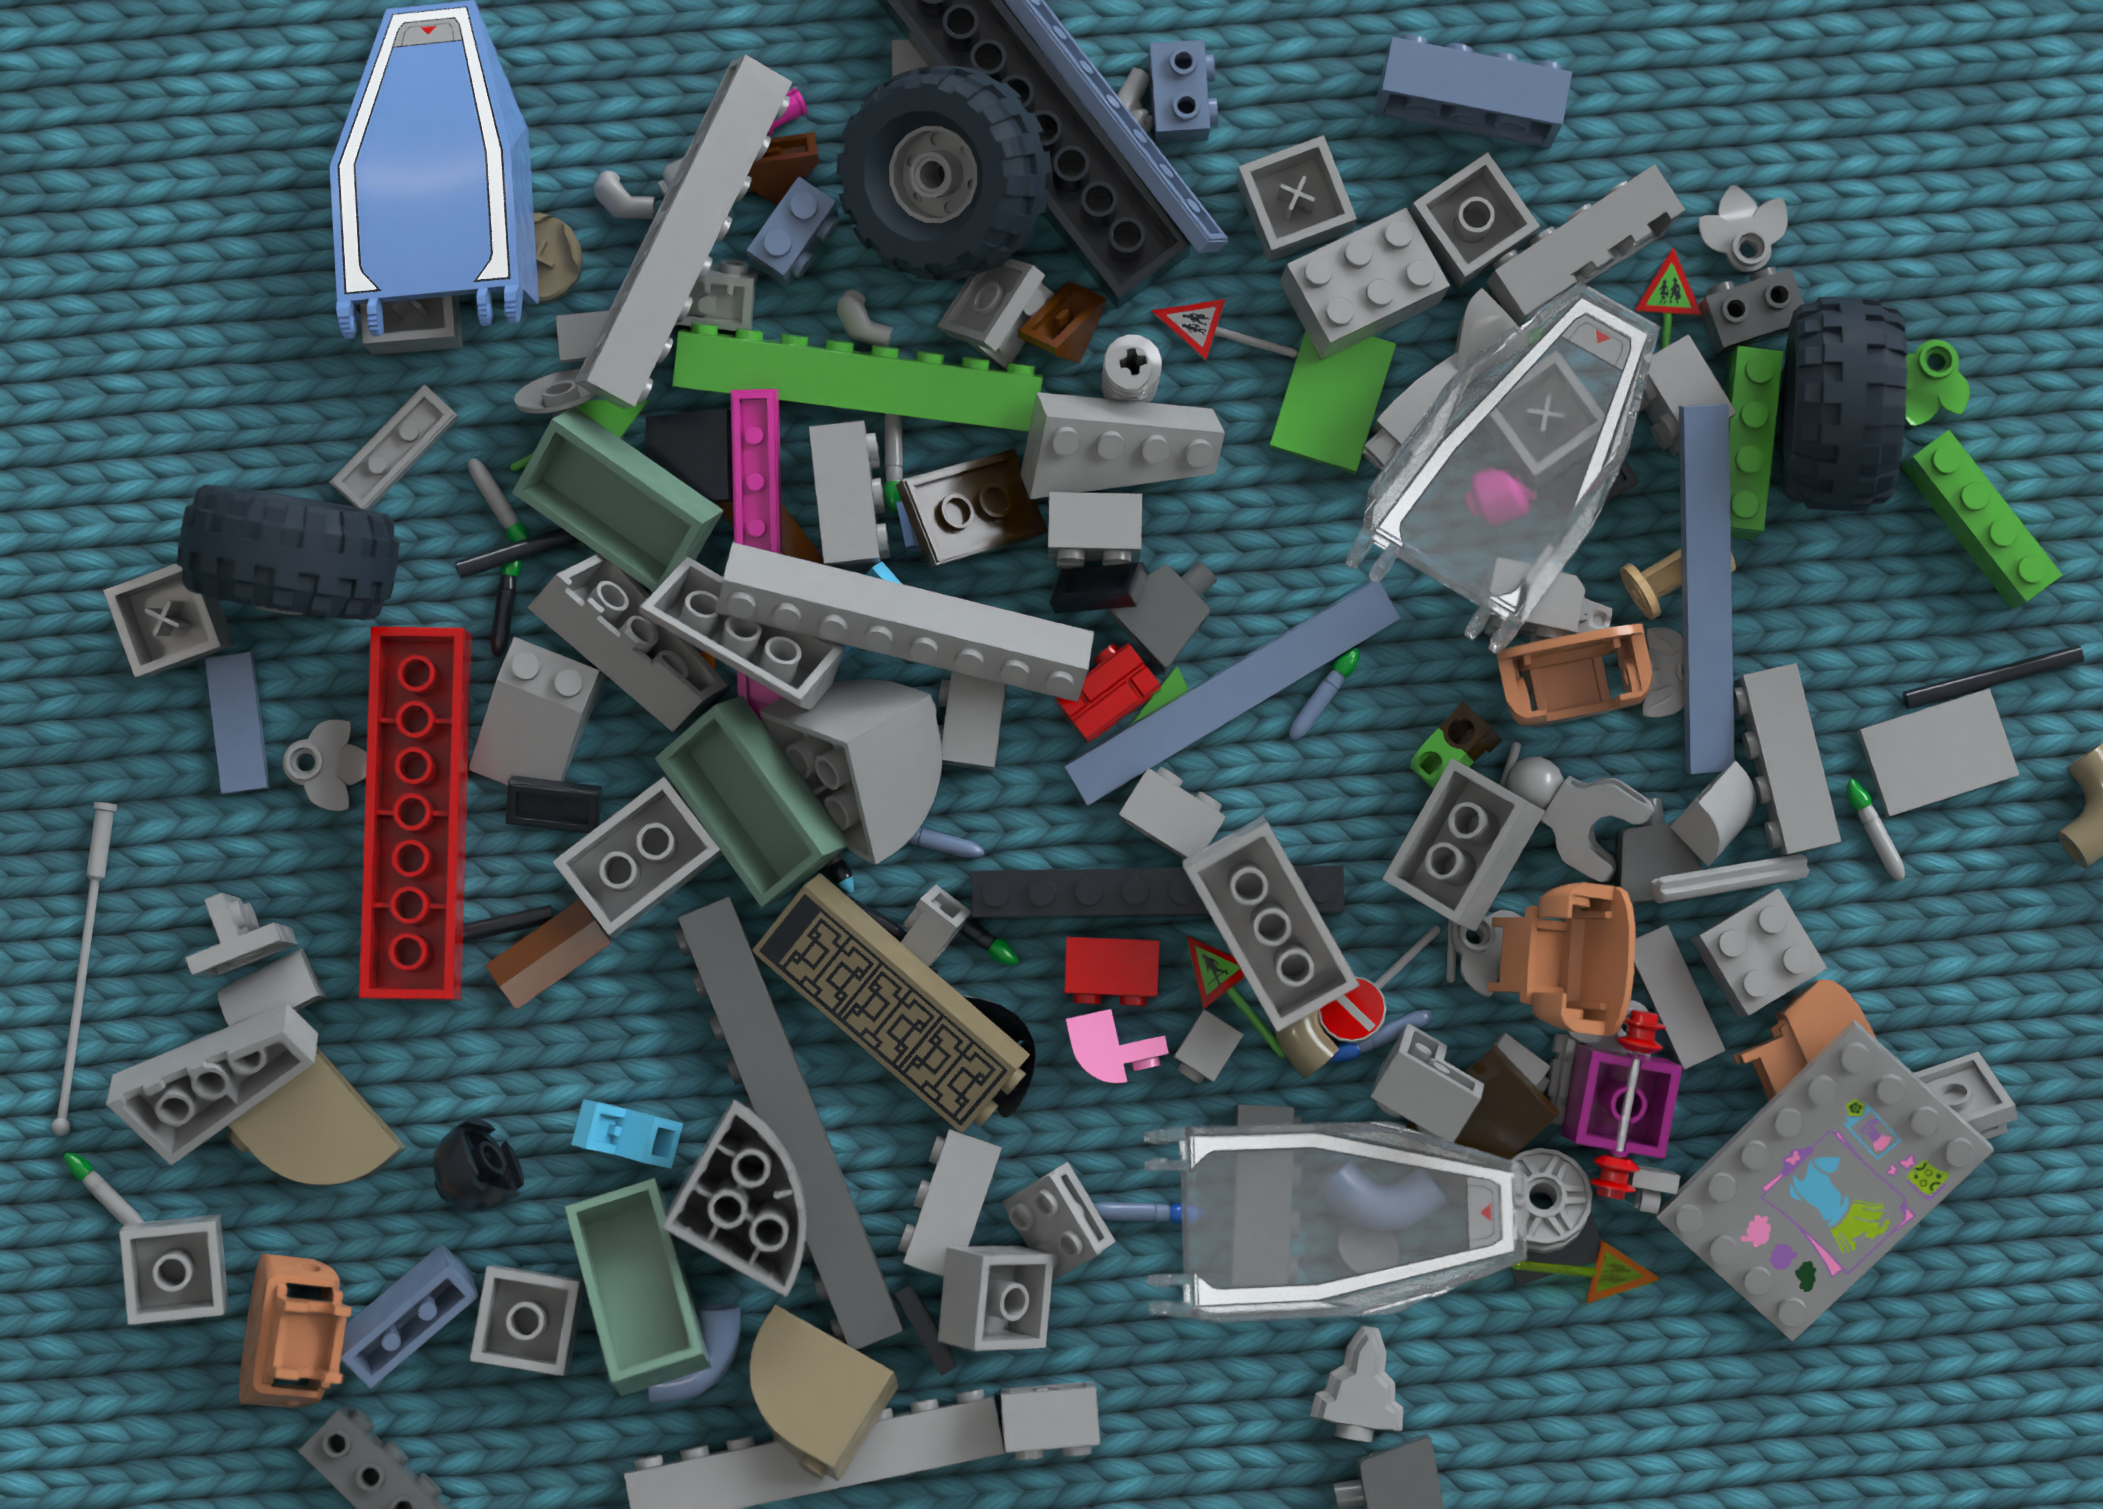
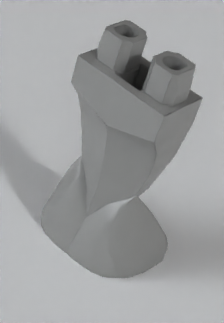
(1479, 328)

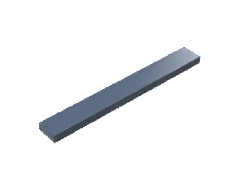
(1119, 124)
(1706, 587)
(1231, 692)

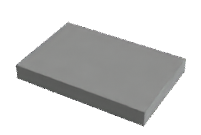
(1938, 752)

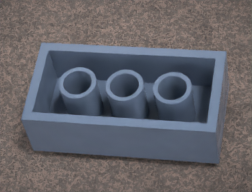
(1473, 91)

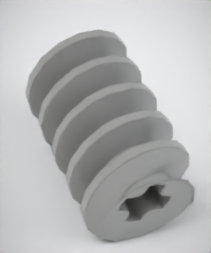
(1135, 355)

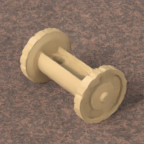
(1655, 582)

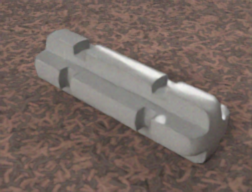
(1561, 1073)

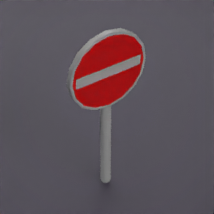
(1363, 1010)

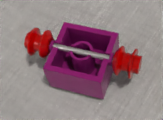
(1622, 1102)

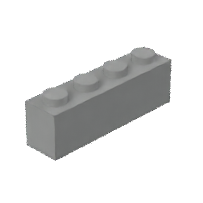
(1786, 760)

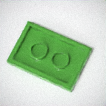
(1332, 403)

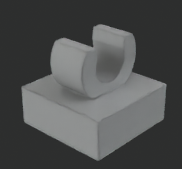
(1650, 1184)

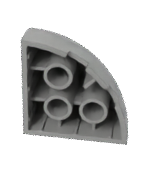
(867, 757)
(744, 1201)

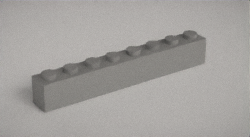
(684, 232)
(905, 622)
(767, 1472)

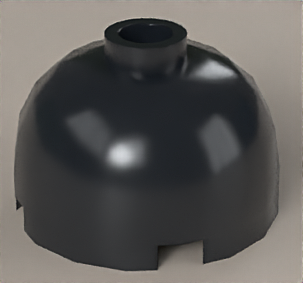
(474, 1169)

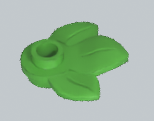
(1932, 389)

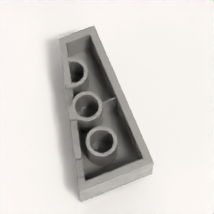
(1115, 443)
(210, 1082)

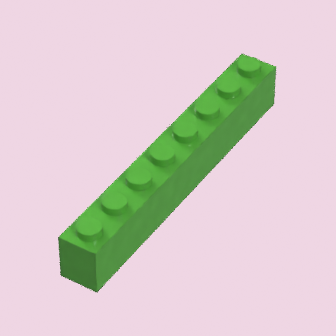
(857, 379)

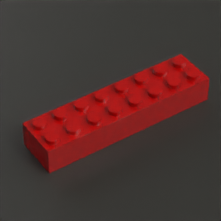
(415, 814)

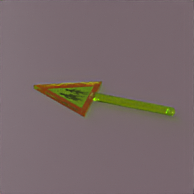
(1611, 1274)

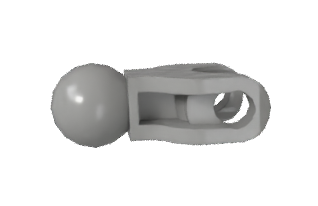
(1574, 808)

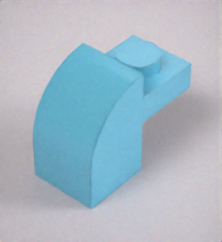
(627, 1133)

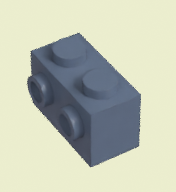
(1181, 91)
(793, 232)

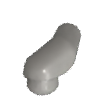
(1131, 93)
(619, 202)
(857, 322)

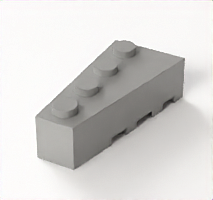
(1586, 245)
(599, 615)

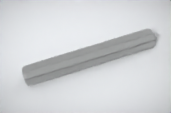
(1729, 878)

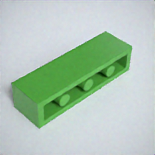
(1753, 391)
(1981, 520)

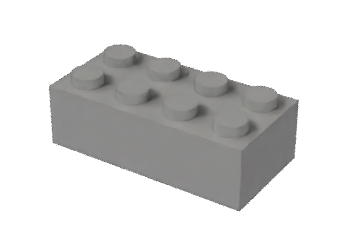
(1270, 923)

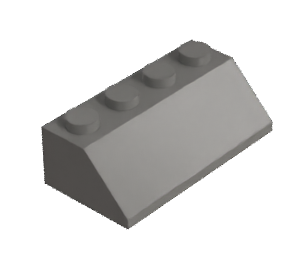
(779, 659)

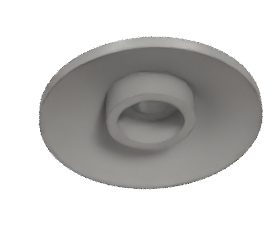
(552, 394)

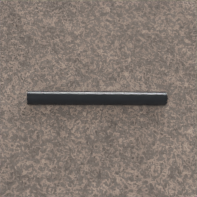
(1993, 677)

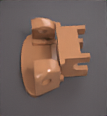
(1570, 675)
(1575, 969)
(1802, 1031)
(291, 1334)

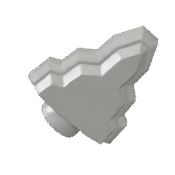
(1359, 1392)

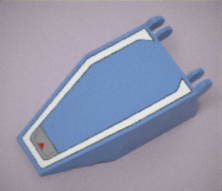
(432, 173)

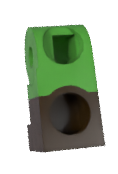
(1460, 737)

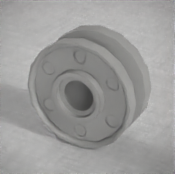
(1571, 1195)

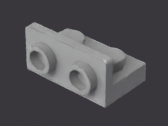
(724, 296)

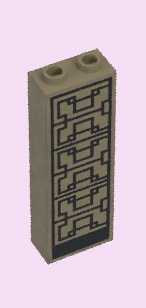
(892, 1004)

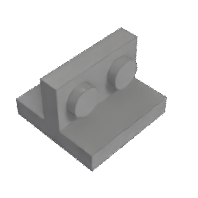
(994, 309)
(238, 939)
(1972, 1093)

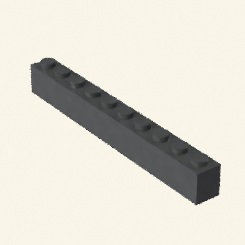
(782, 1099)

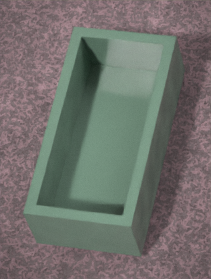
(615, 499)
(751, 800)
(637, 1287)

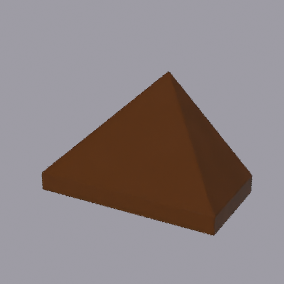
(782, 164)
(1065, 322)

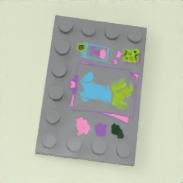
(1824, 1180)

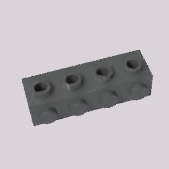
(367, 1468)

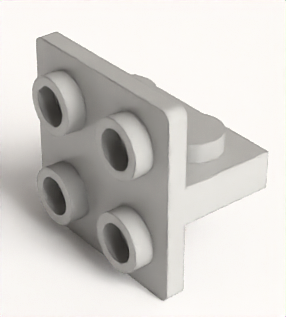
(1059, 1220)

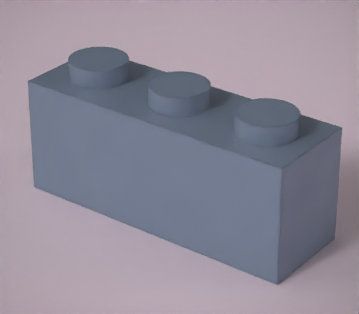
(407, 1315)

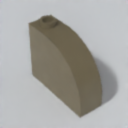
(317, 1130)
(816, 1392)

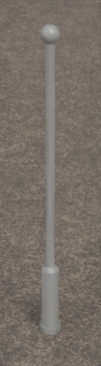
(95, 872)

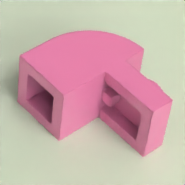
(1099, 1052)

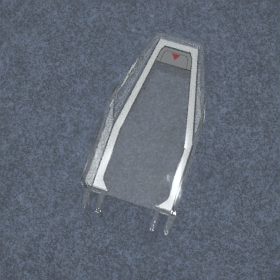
(1515, 459)
(1333, 1219)

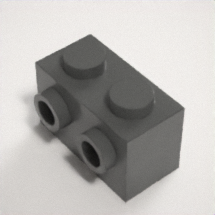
(1751, 310)

